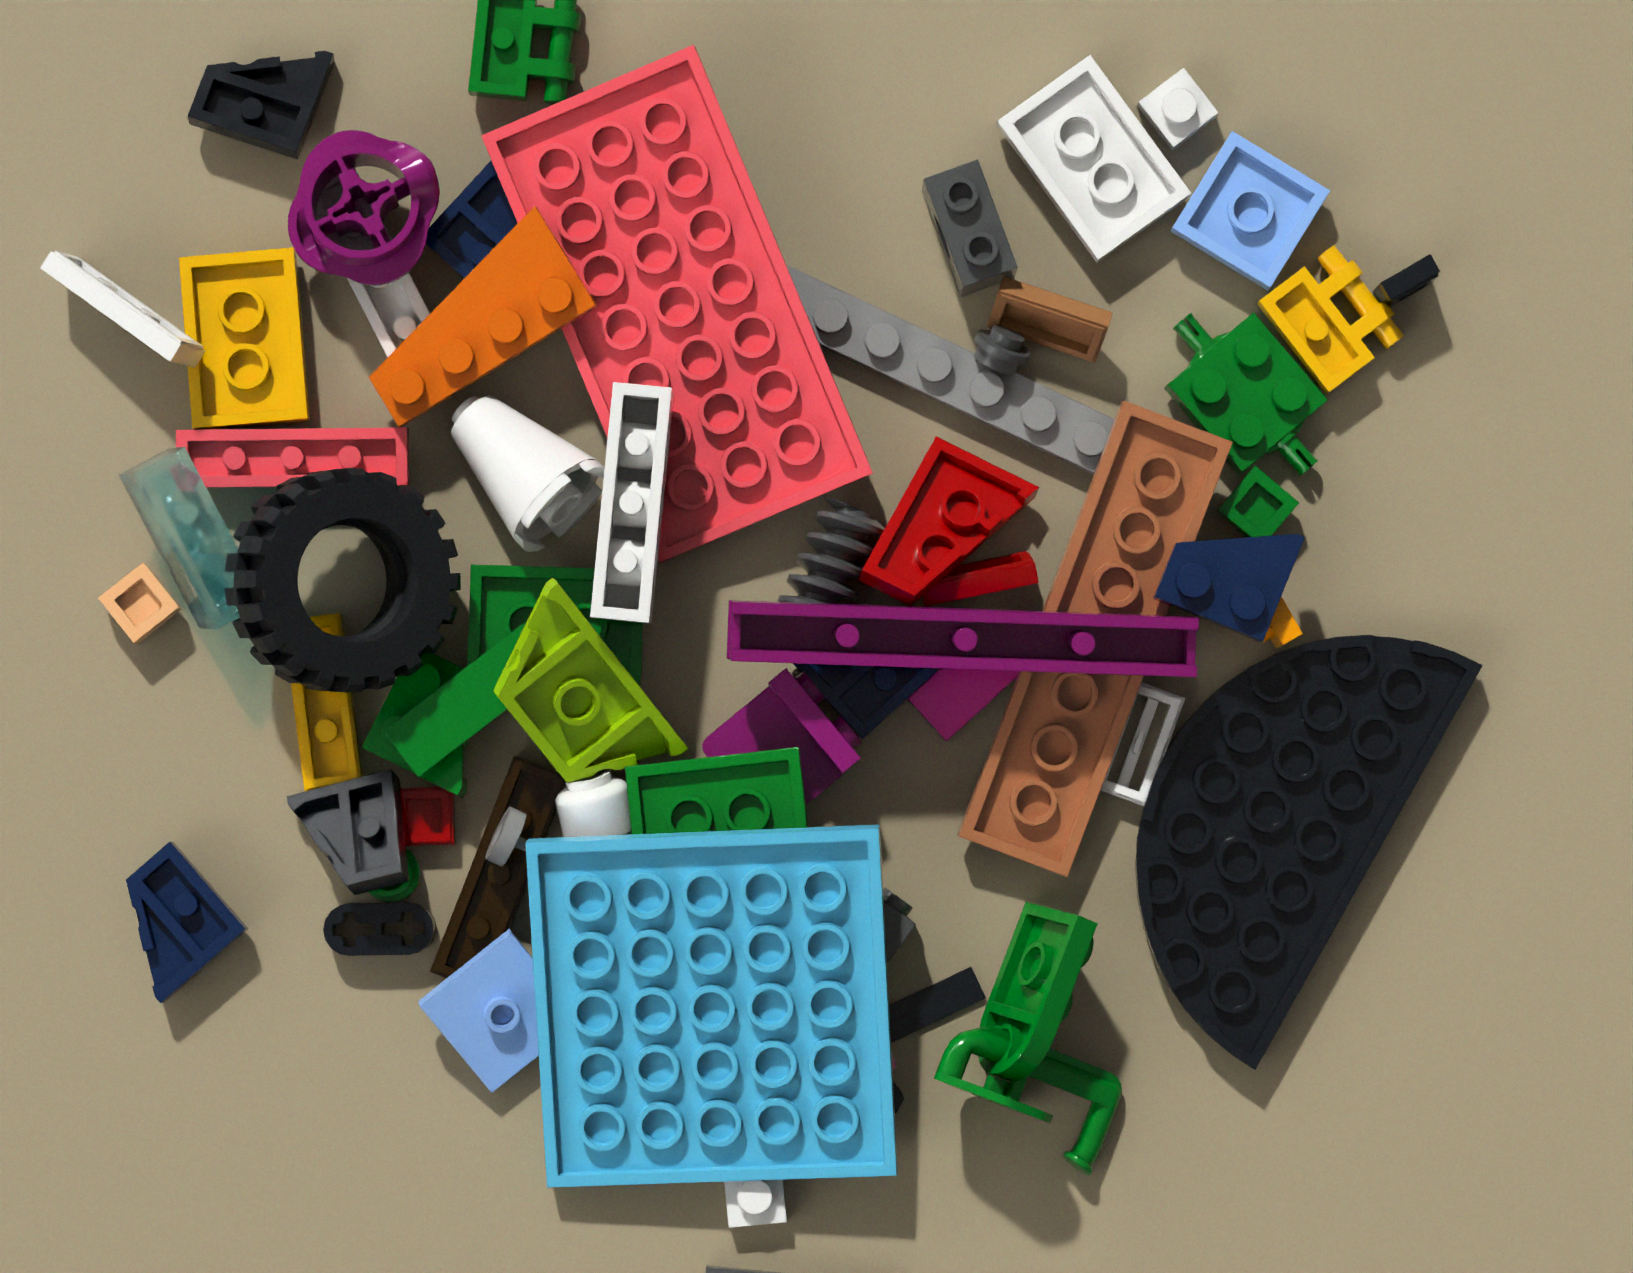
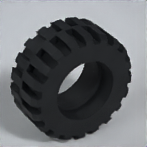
(415, 580)

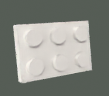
(1093, 158)

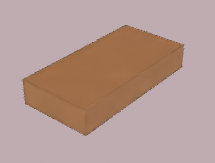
(1050, 319)

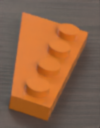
(492, 316)

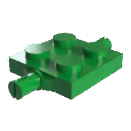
(1246, 392)

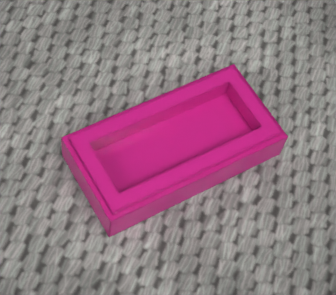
(957, 696)

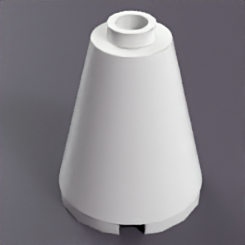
(525, 470)

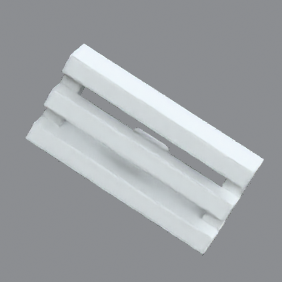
(1154, 696)

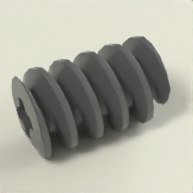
(835, 556)

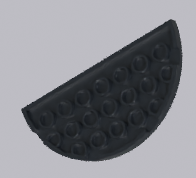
(1276, 816)

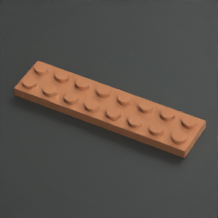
(1067, 726)

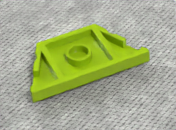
(578, 694)

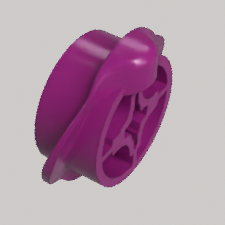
(338, 157)

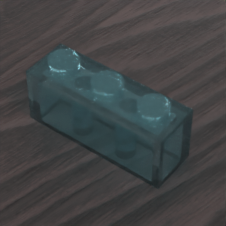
(186, 532)

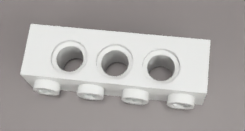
(632, 502)

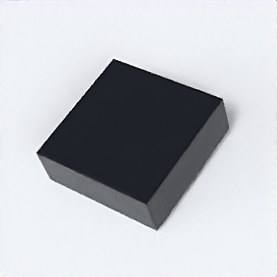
(1407, 281)

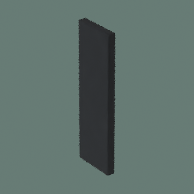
(934, 1003)

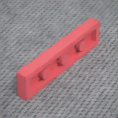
(274, 455)

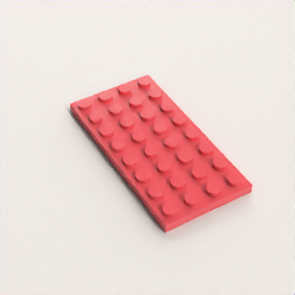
(686, 295)

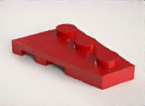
(942, 519)

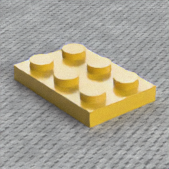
(252, 337)

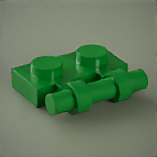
(505, 43)

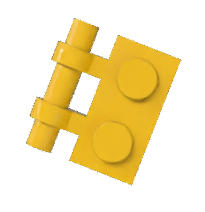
(1317, 329)

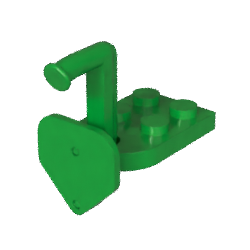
(1022, 1021)

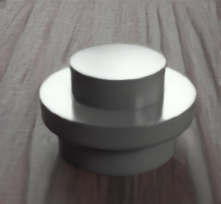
(1001, 349)

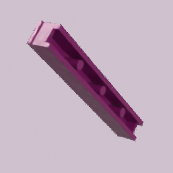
(961, 638)

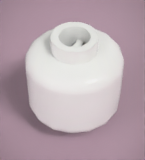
(594, 806)

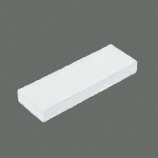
(123, 308)

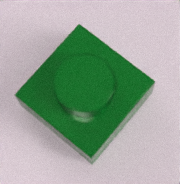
(1257, 505)

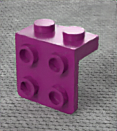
(789, 718)

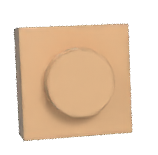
(140, 603)

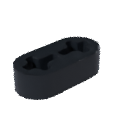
(379, 943)

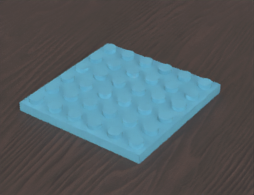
(712, 1006)

